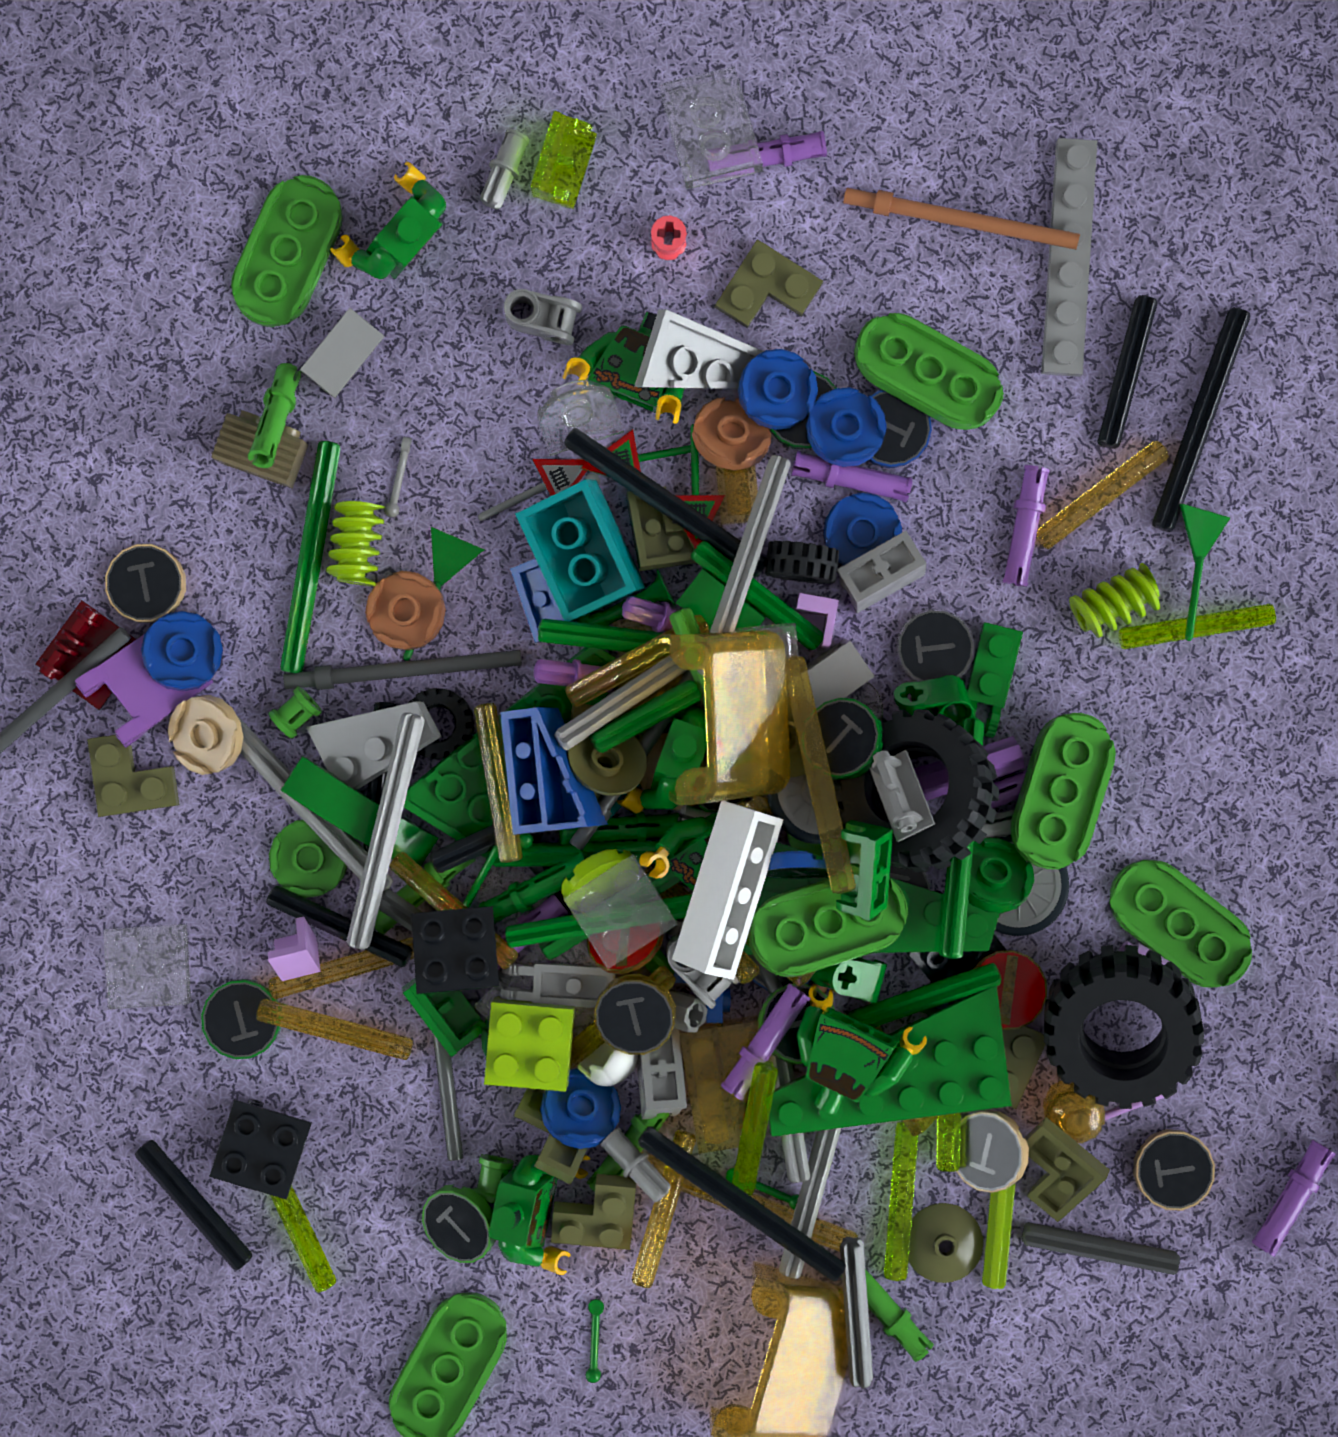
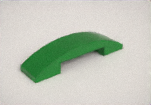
(351, 809)

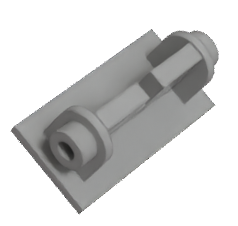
(901, 794)

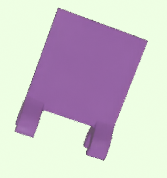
(135, 690)

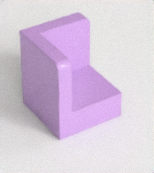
(819, 612)
(296, 954)

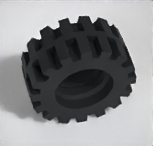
(802, 562)
(463, 721)

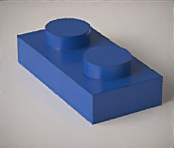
(534, 595)

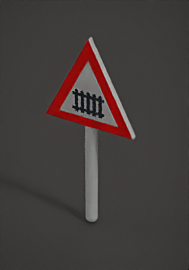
(556, 477)

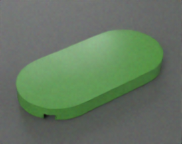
(287, 251)
(928, 371)
(1063, 791)
(1181, 923)
(808, 933)
(448, 1367)

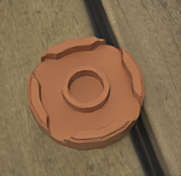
(729, 436)
(417, 614)

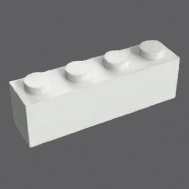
(727, 890)

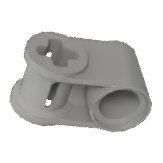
(545, 315)
(705, 986)

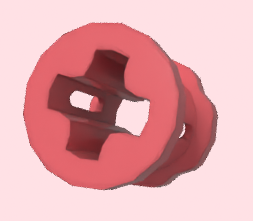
(658, 232)

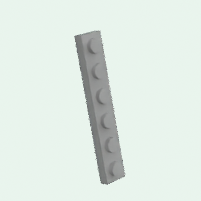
(1069, 267)

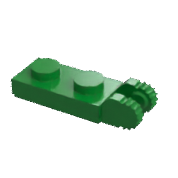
(993, 671)

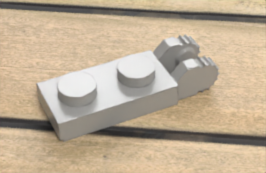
(559, 984)

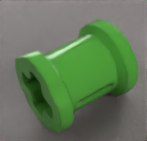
(295, 712)
(492, 1171)

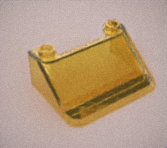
(743, 714)
(801, 1364)

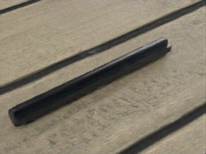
(1201, 419)
(656, 495)
(741, 1204)

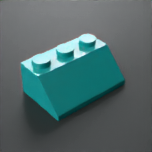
(580, 550)

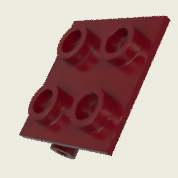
(73, 642)

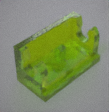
(563, 160)

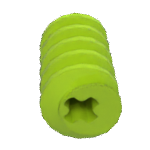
(355, 542)
(1116, 600)

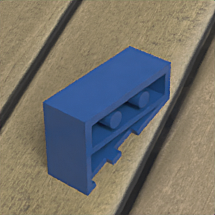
(539, 775)

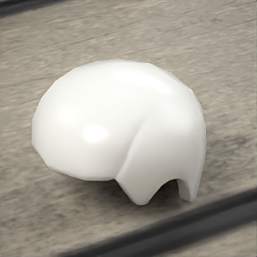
(608, 1066)

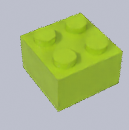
(529, 1045)

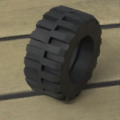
(967, 798)
(1130, 1074)

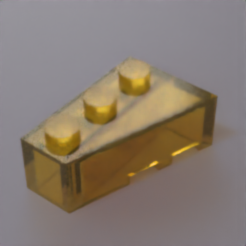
(708, 1062)

